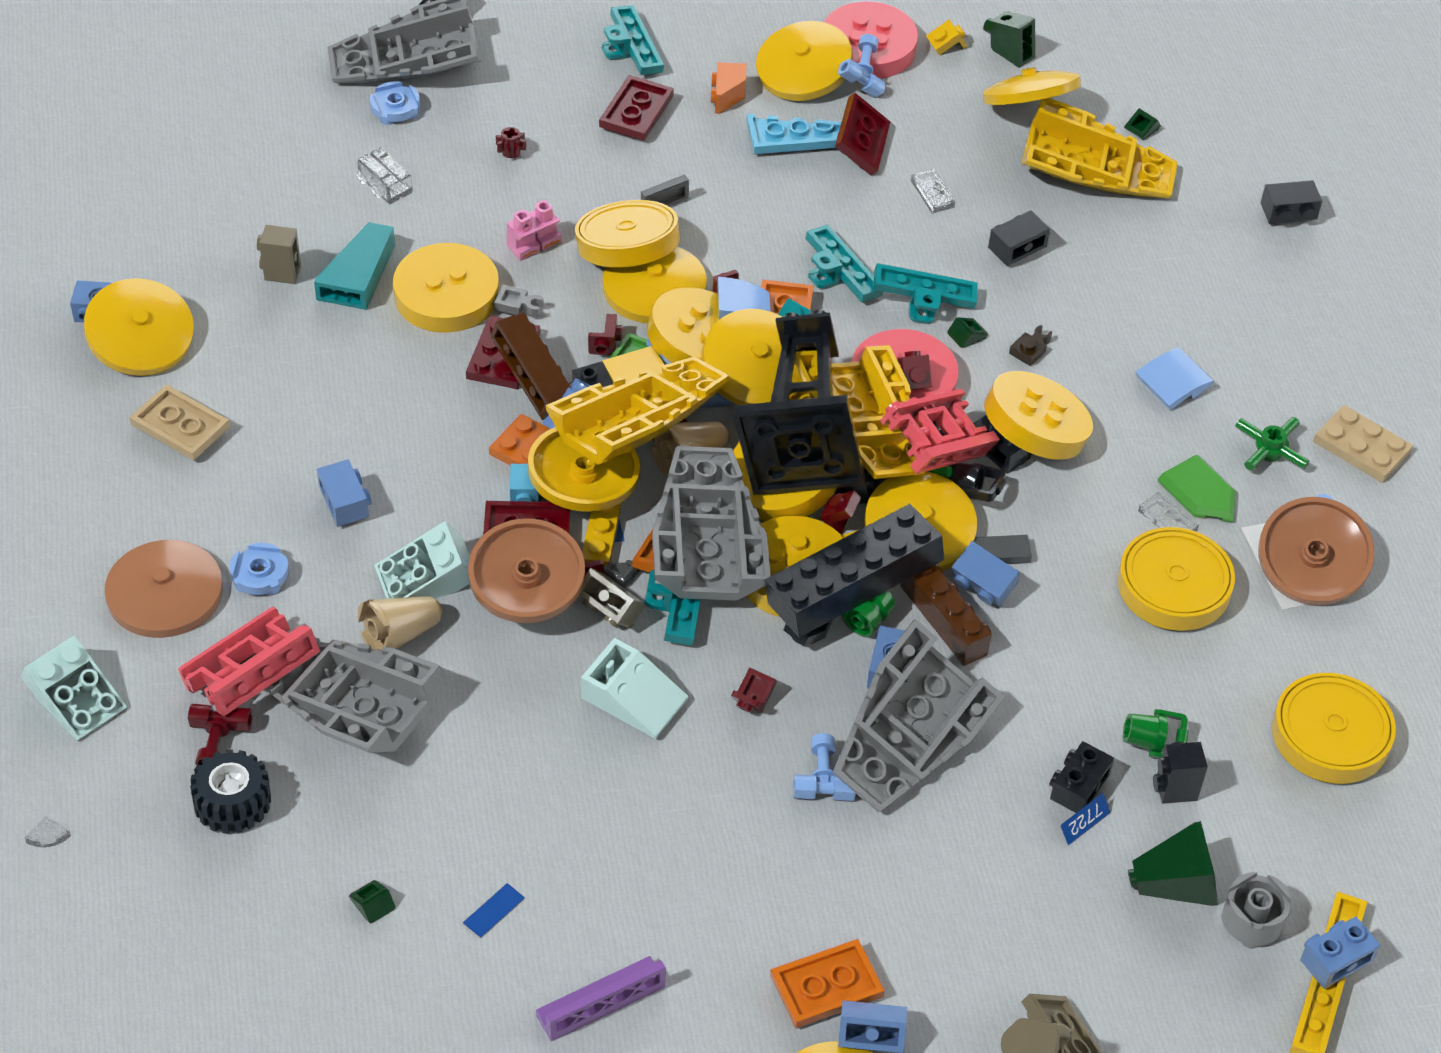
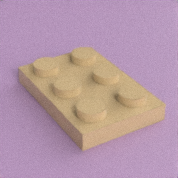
(179, 422)
(1363, 443)

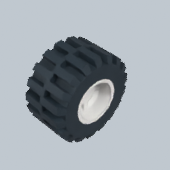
(230, 791)

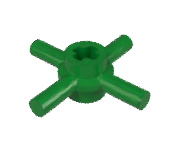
(1272, 443)

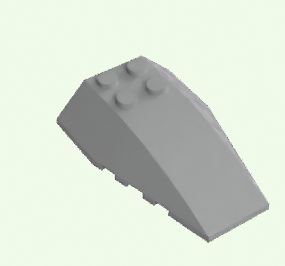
(420, 44)
(707, 529)
(360, 694)
(911, 719)

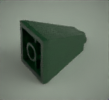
(1177, 869)

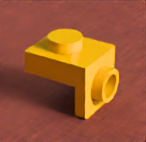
(946, 36)

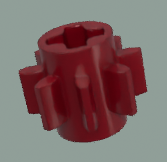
(510, 142)

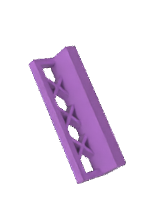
(601, 997)

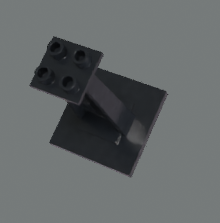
(801, 440)

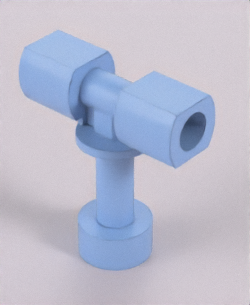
(863, 71)
(822, 780)

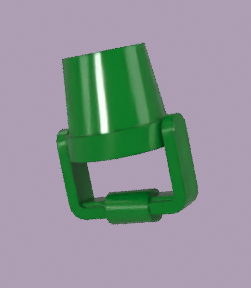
(1152, 730)

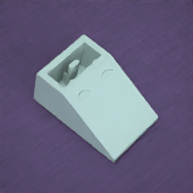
(427, 566)
(72, 688)
(631, 689)

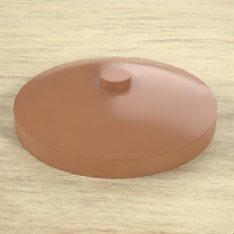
(1316, 550)
(526, 570)
(163, 588)

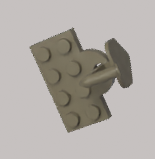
(1050, 1028)

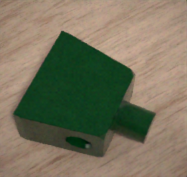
(1012, 37)

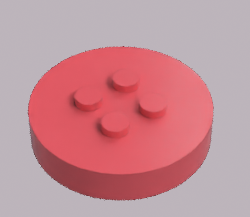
(890, 25)
(942, 361)

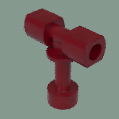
(217, 725)

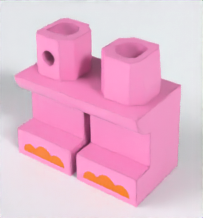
(533, 231)

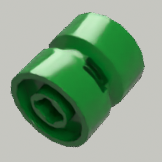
(867, 616)

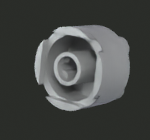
(1256, 909)

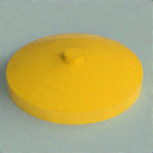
(803, 60)
(1031, 86)
(636, 288)
(138, 327)
(749, 352)
(576, 481)
(937, 501)

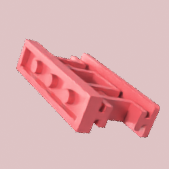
(929, 447)
(275, 657)

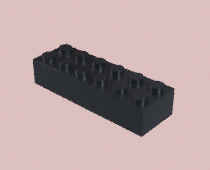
(854, 570)

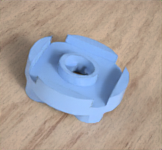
(388, 112)
(263, 582)

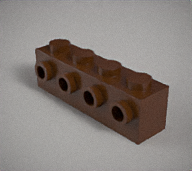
(529, 361)
(949, 614)

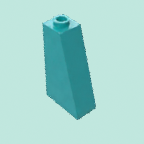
(357, 269)

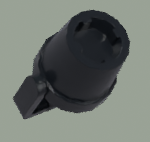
(971, 480)

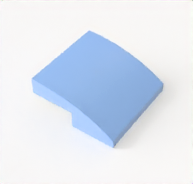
(740, 295)
(1174, 378)

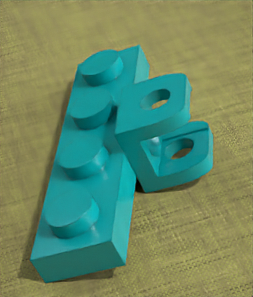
(631, 39)
(838, 262)
(925, 290)
(682, 612)

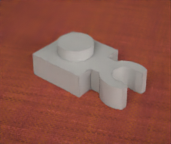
(515, 300)

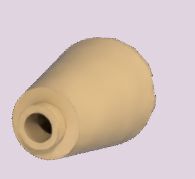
(687, 434)
(397, 620)

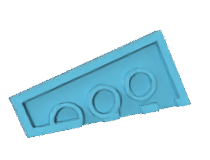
(786, 136)

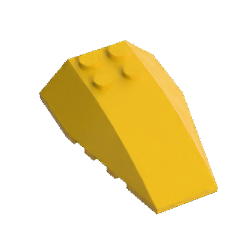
(1090, 154)
(870, 389)
(632, 412)

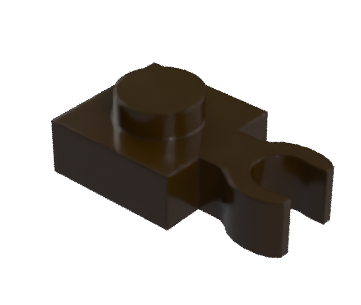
(1030, 348)

